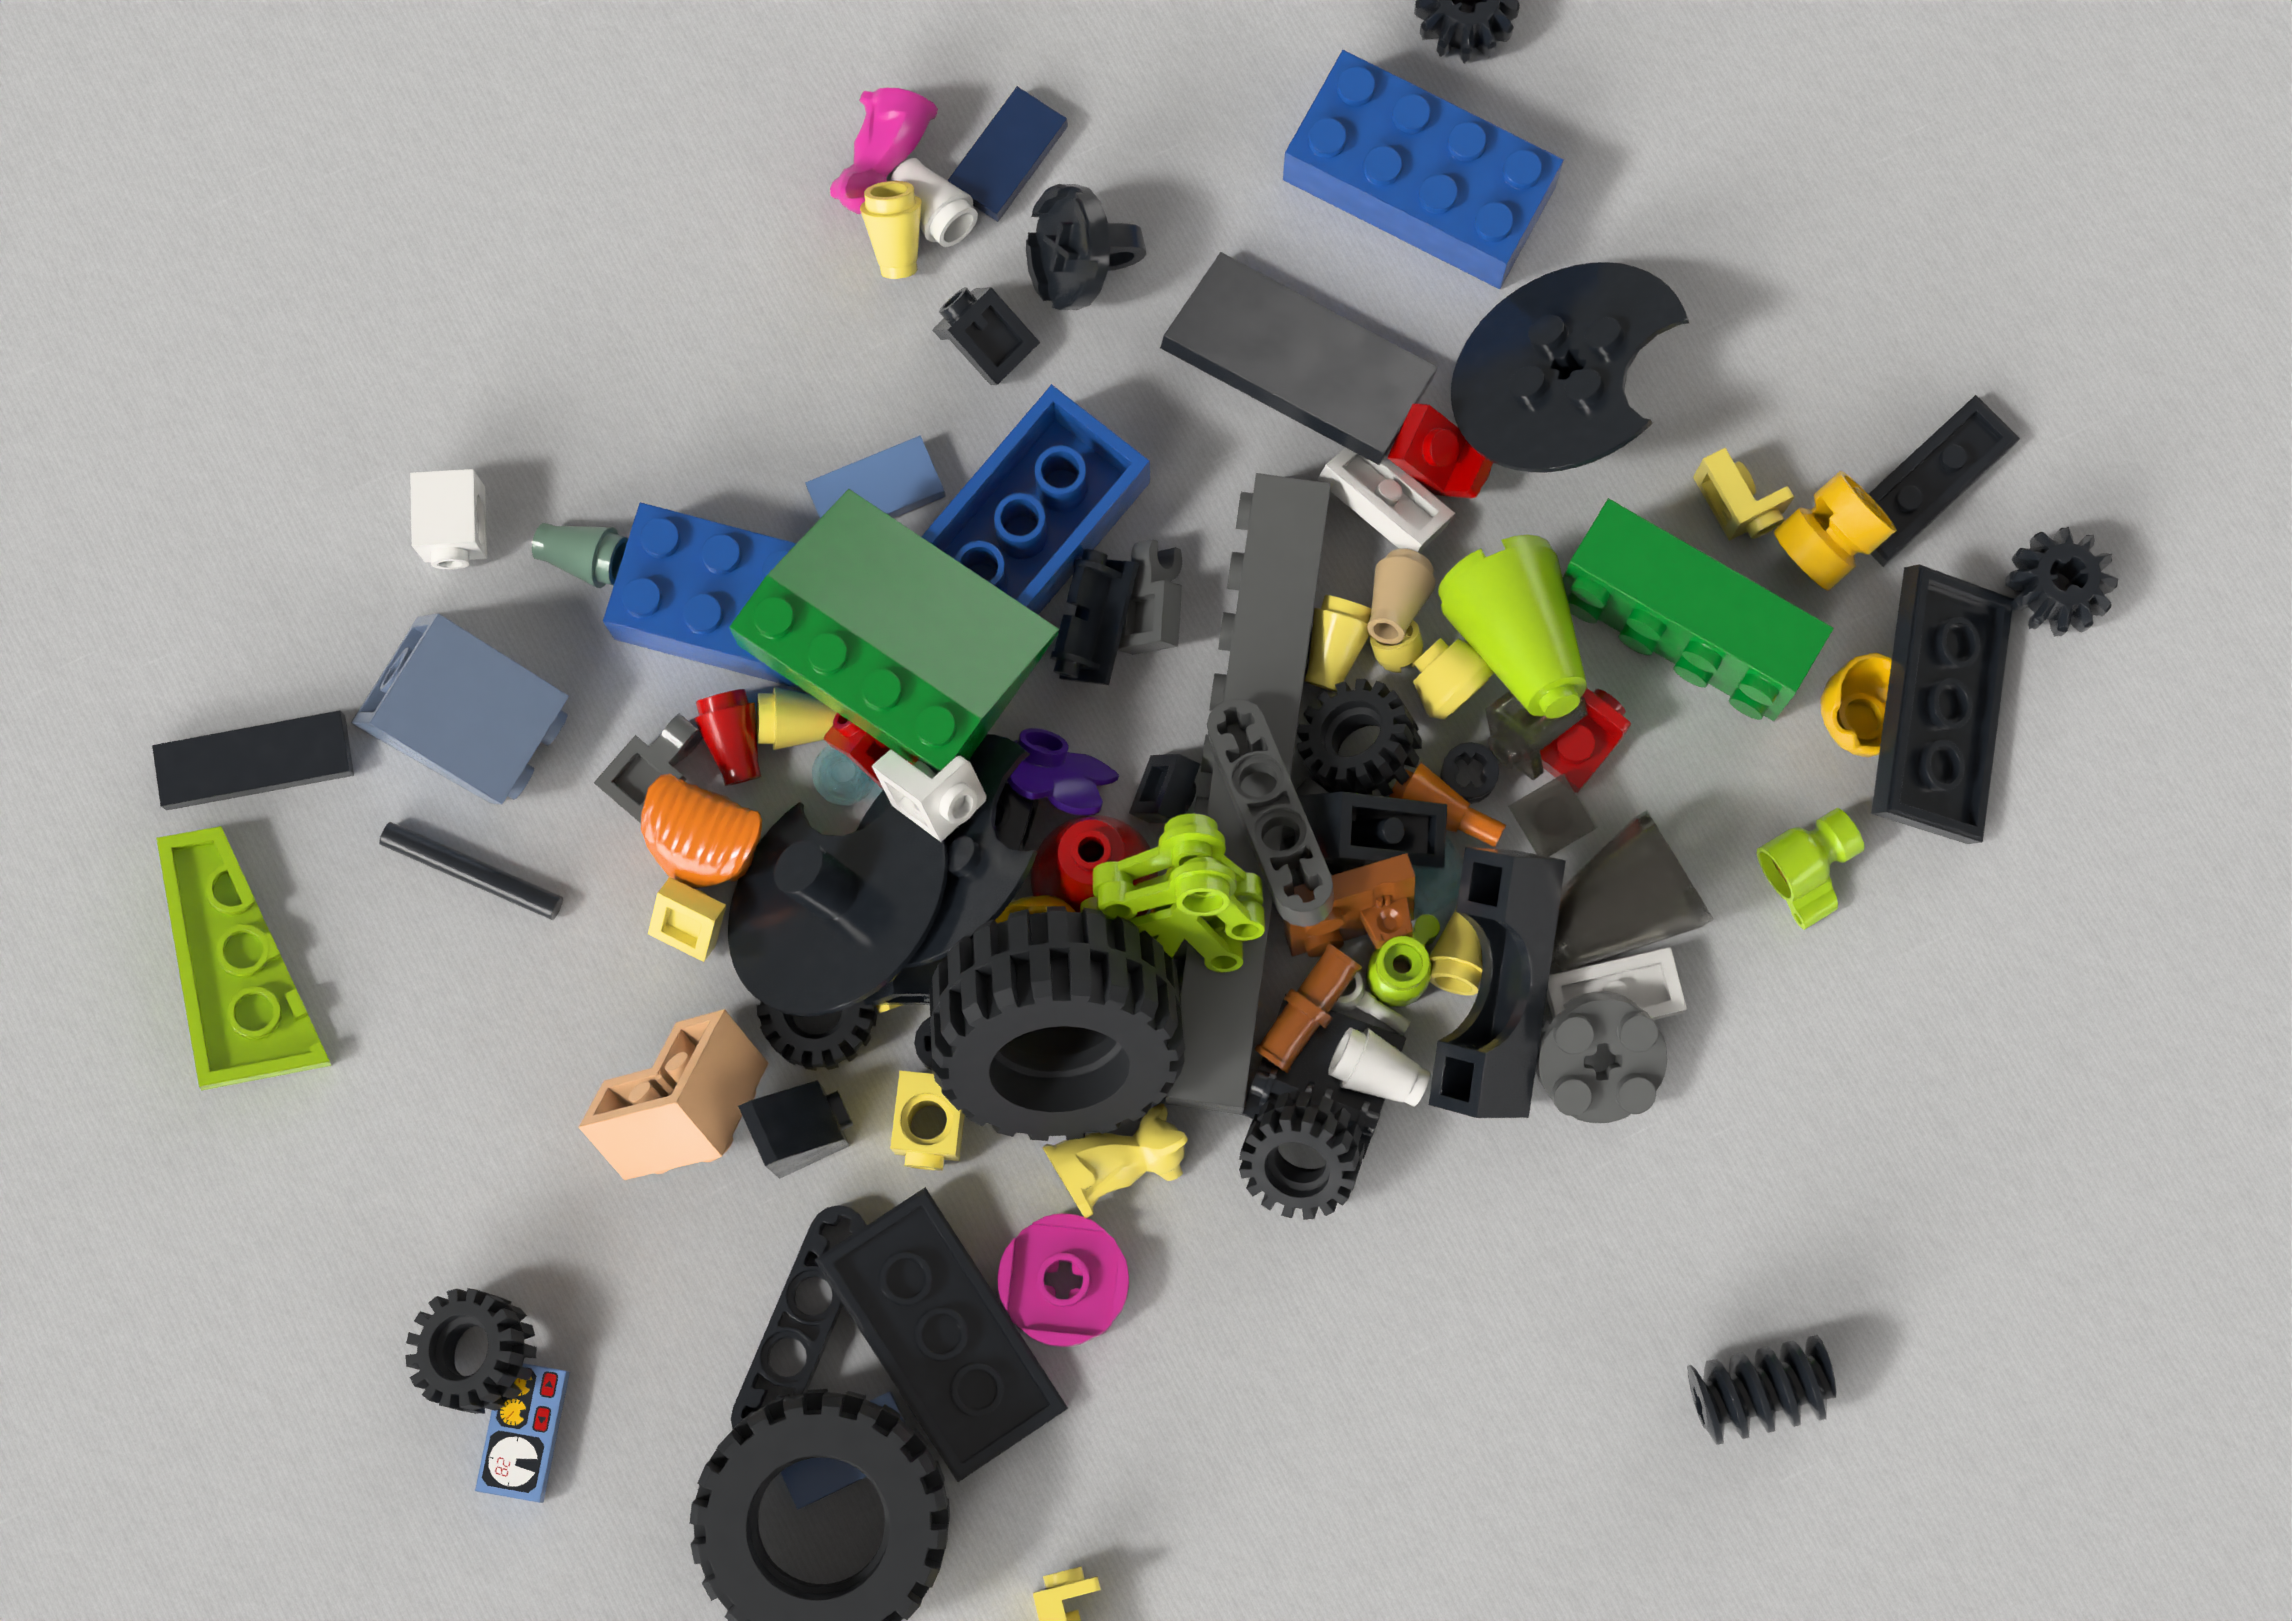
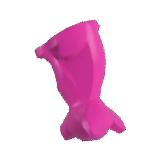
(887, 137)

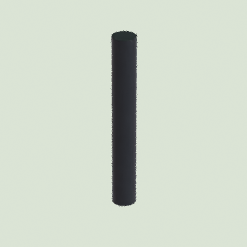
(471, 870)

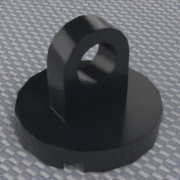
(1077, 246)

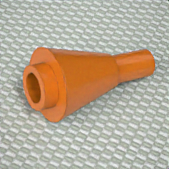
(1428, 787)

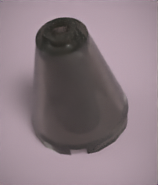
(1626, 899)

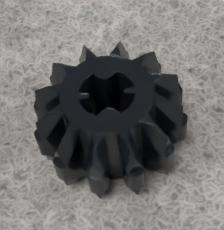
(1462, 30)
(2083, 593)

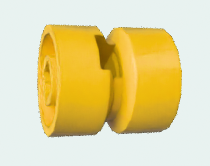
(1834, 530)

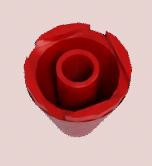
(1066, 854)

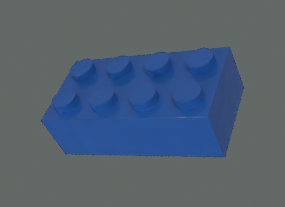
(1421, 169)
(1041, 500)
(687, 585)

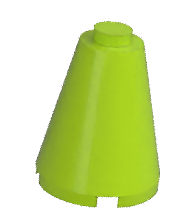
(1519, 622)

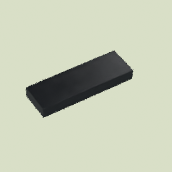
(1940, 473)
(252, 760)

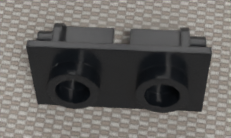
(1091, 638)

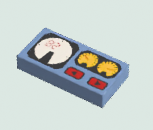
(524, 1437)

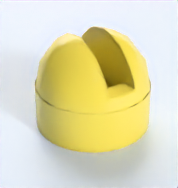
(1399, 655)

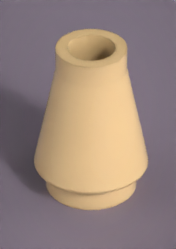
(1399, 592)

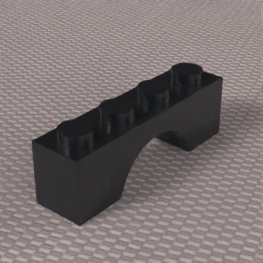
(1492, 1055)

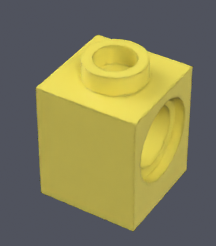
(913, 1093)

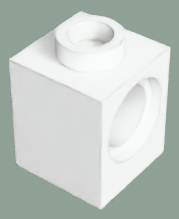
(448, 517)

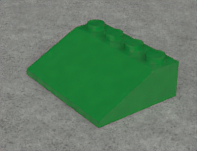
(893, 633)

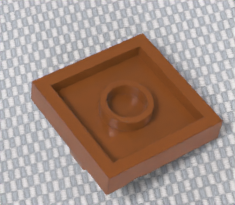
(1366, 901)

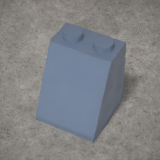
(462, 709)

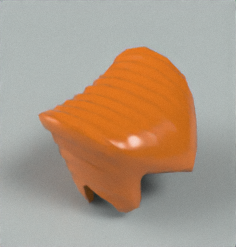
(698, 833)

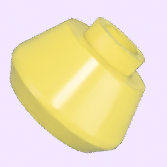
(1449, 677)

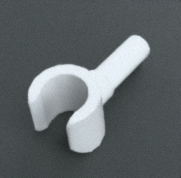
(1369, 1004)

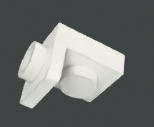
(928, 799)

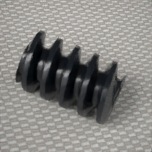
(1763, 1388)

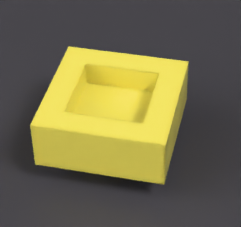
(686, 919)

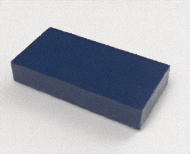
(1008, 152)

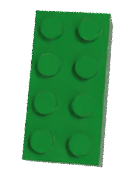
(1692, 612)

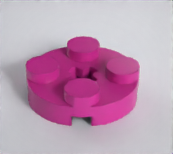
(1037, 1252)

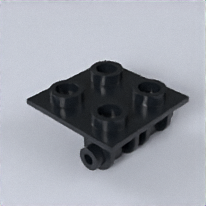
(1311, 1075)

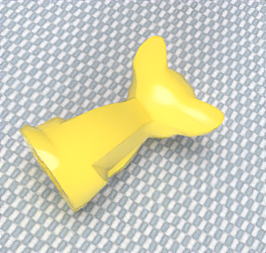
(1113, 1161)

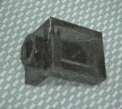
(1520, 736)

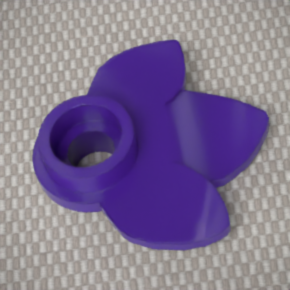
(1060, 775)

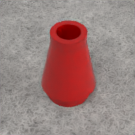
(731, 734)

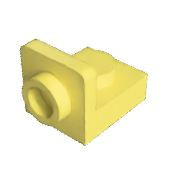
(1730, 494)
(1060, 1587)

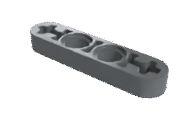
(1271, 810)

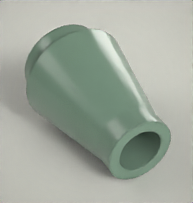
(581, 551)

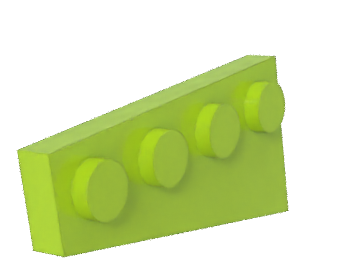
(234, 983)

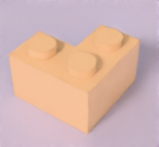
(680, 1106)

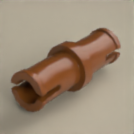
(1308, 1008)

